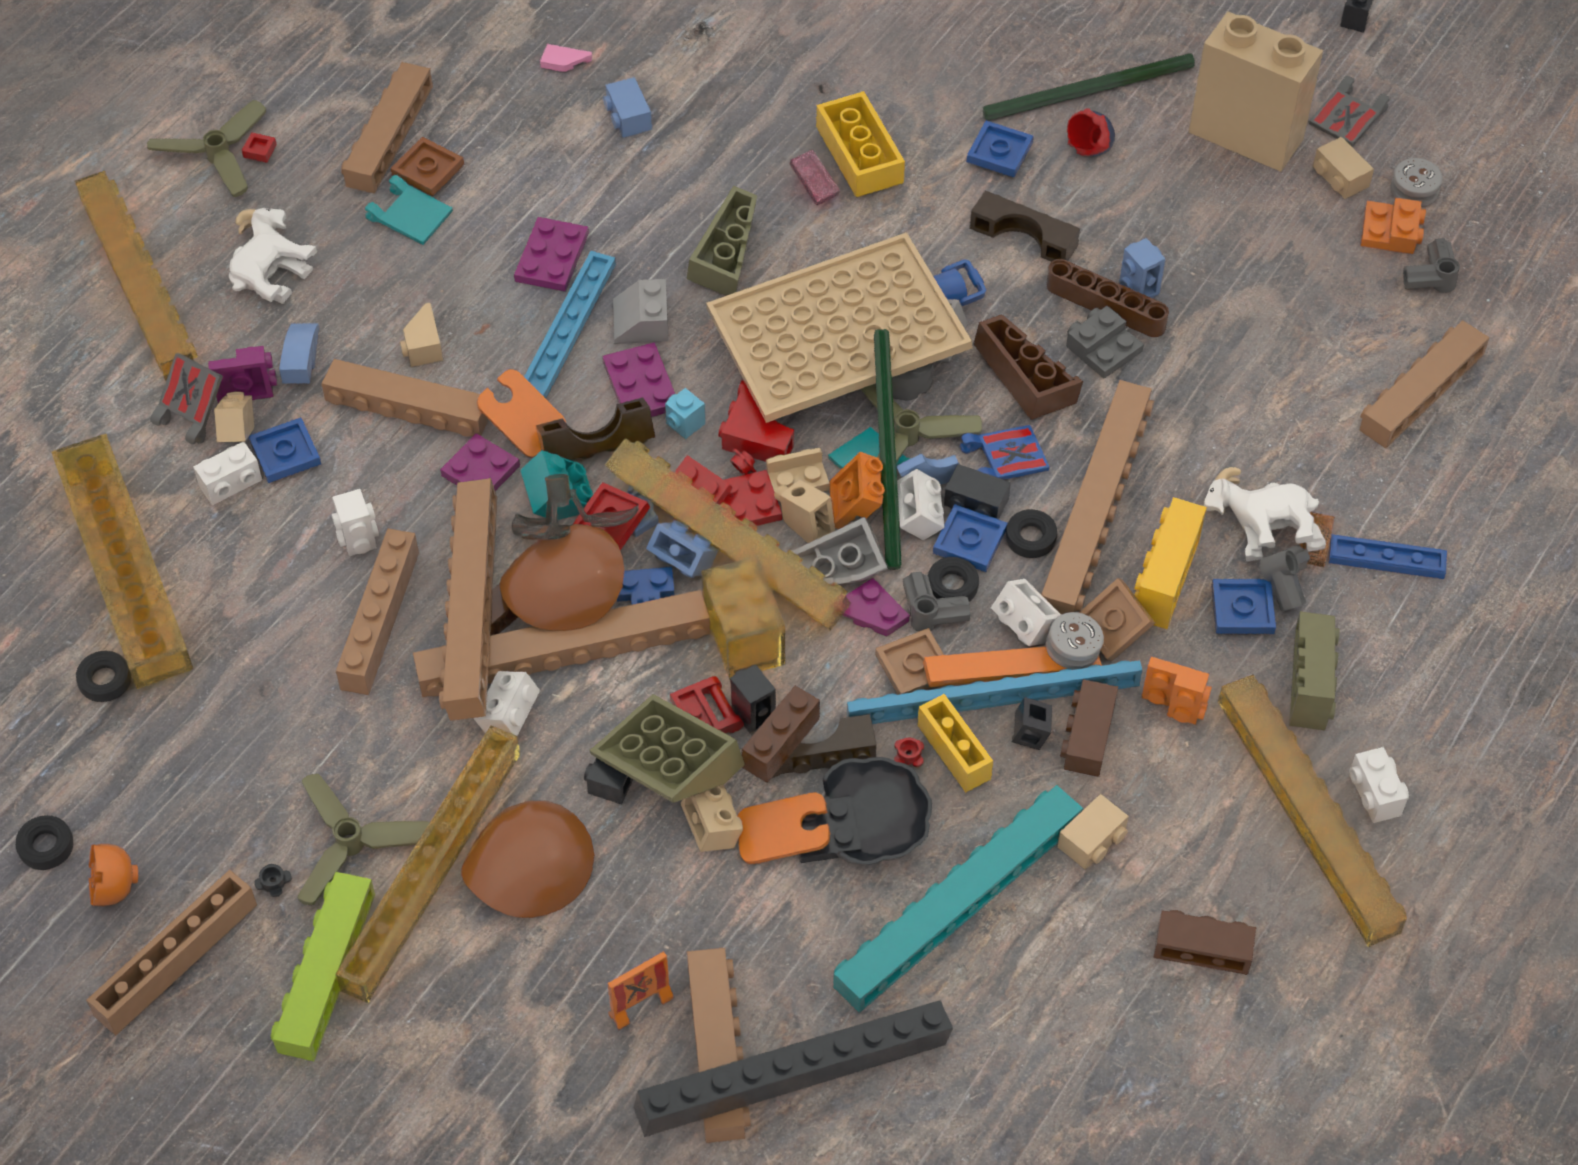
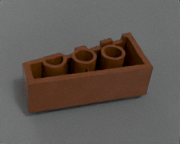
(1024, 369)

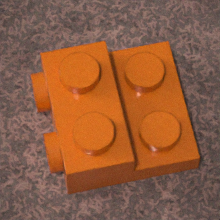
(1393, 225)
(856, 489)
(1179, 688)

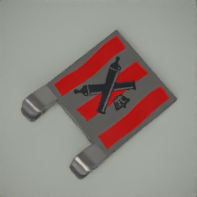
(1346, 115)
(189, 393)

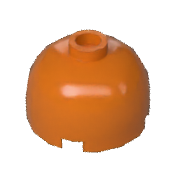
(110, 874)

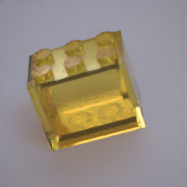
(744, 616)

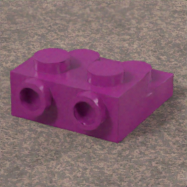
(246, 373)

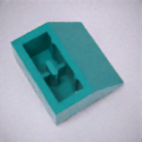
(548, 464)

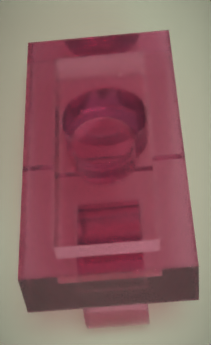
(814, 177)

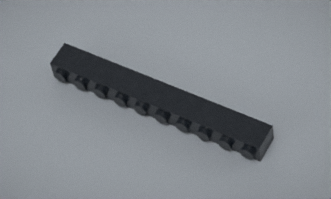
(791, 1068)

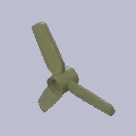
(217, 144)
(910, 426)
(370, 835)

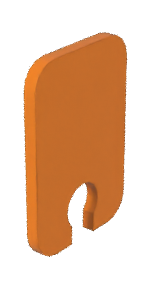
(521, 414)
(776, 829)

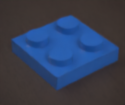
(1000, 148)
(284, 450)
(970, 537)
(1243, 606)

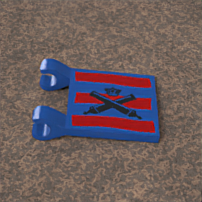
(1008, 452)

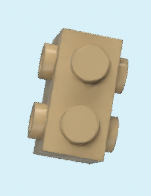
(713, 819)

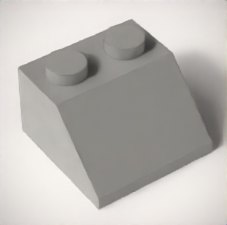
(641, 313)

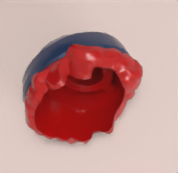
(1090, 133)

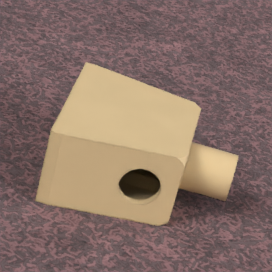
(806, 510)

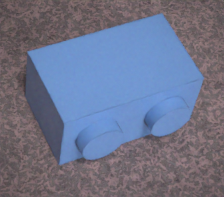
(627, 107)

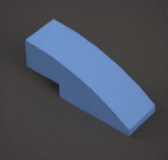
(299, 353)

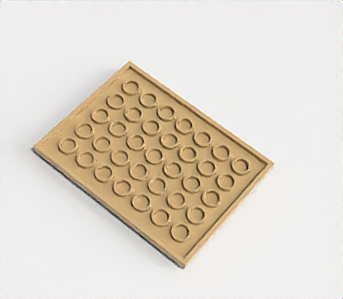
(815, 328)

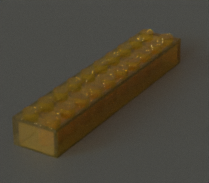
(122, 561)

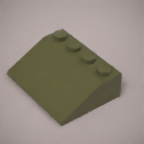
(670, 751)

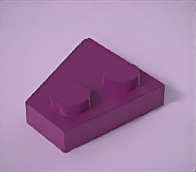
(875, 609)

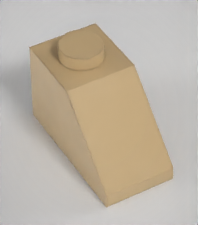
(422, 339)

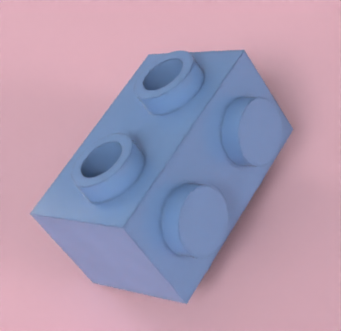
(1142, 268)
(682, 548)

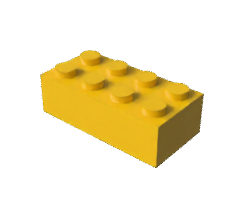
(860, 144)
(1169, 559)

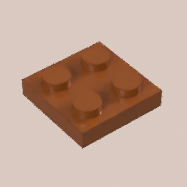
(427, 166)

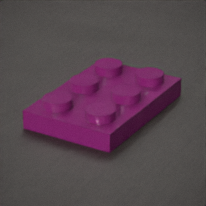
(551, 254)
(639, 374)

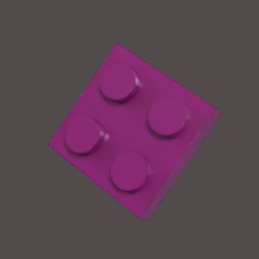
(479, 461)

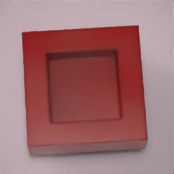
(259, 147)

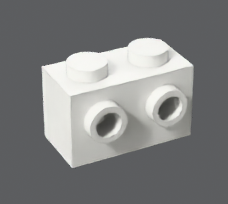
(227, 473)
(920, 504)
(354, 523)
(1025, 612)
(509, 701)
(1378, 784)

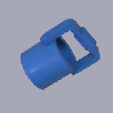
(953, 285)

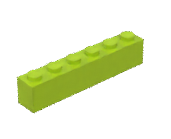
(314, 981)

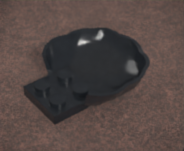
(872, 812)

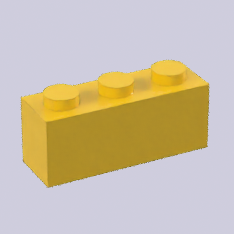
(955, 743)

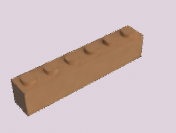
(387, 127)
(1423, 383)
(403, 398)
(377, 612)
(172, 952)
(716, 1031)

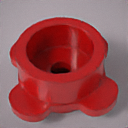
(743, 462)
(909, 745)

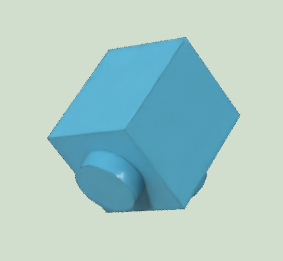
(685, 413)

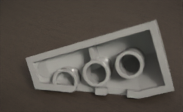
(845, 554)

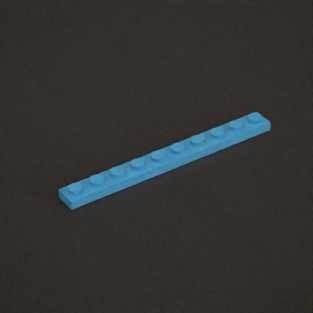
(997, 693)

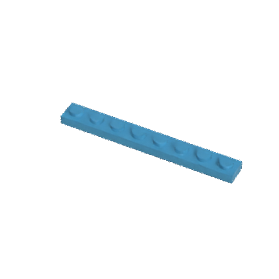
(569, 321)

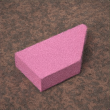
(563, 58)

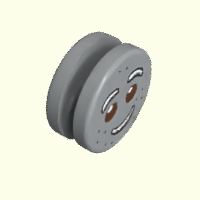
(1416, 180)
(1074, 640)

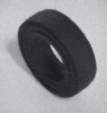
(1027, 548)
(956, 566)
(107, 691)
(52, 857)

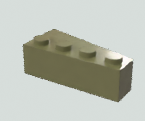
(722, 249)
(1314, 671)

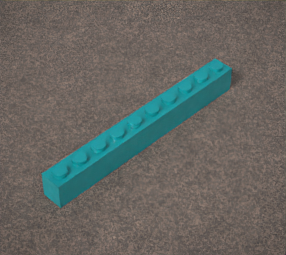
(955, 899)

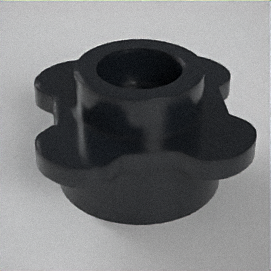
(269, 872)

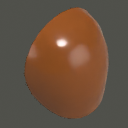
(565, 580)
(530, 860)

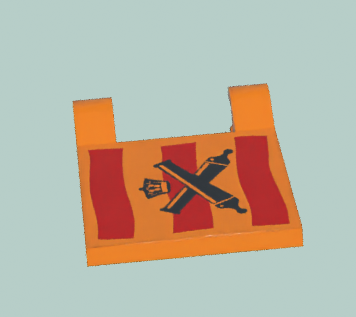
(638, 985)

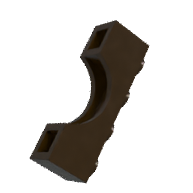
(998, 215)
(630, 421)
(851, 740)

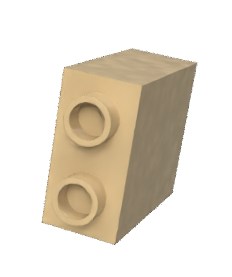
(1254, 90)

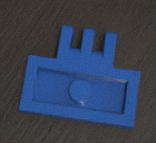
(646, 585)

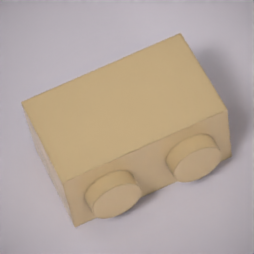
(1343, 168)
(234, 417)
(1093, 832)

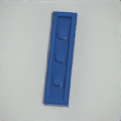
(1388, 556)

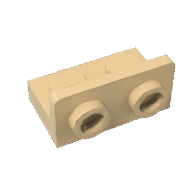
(798, 466)

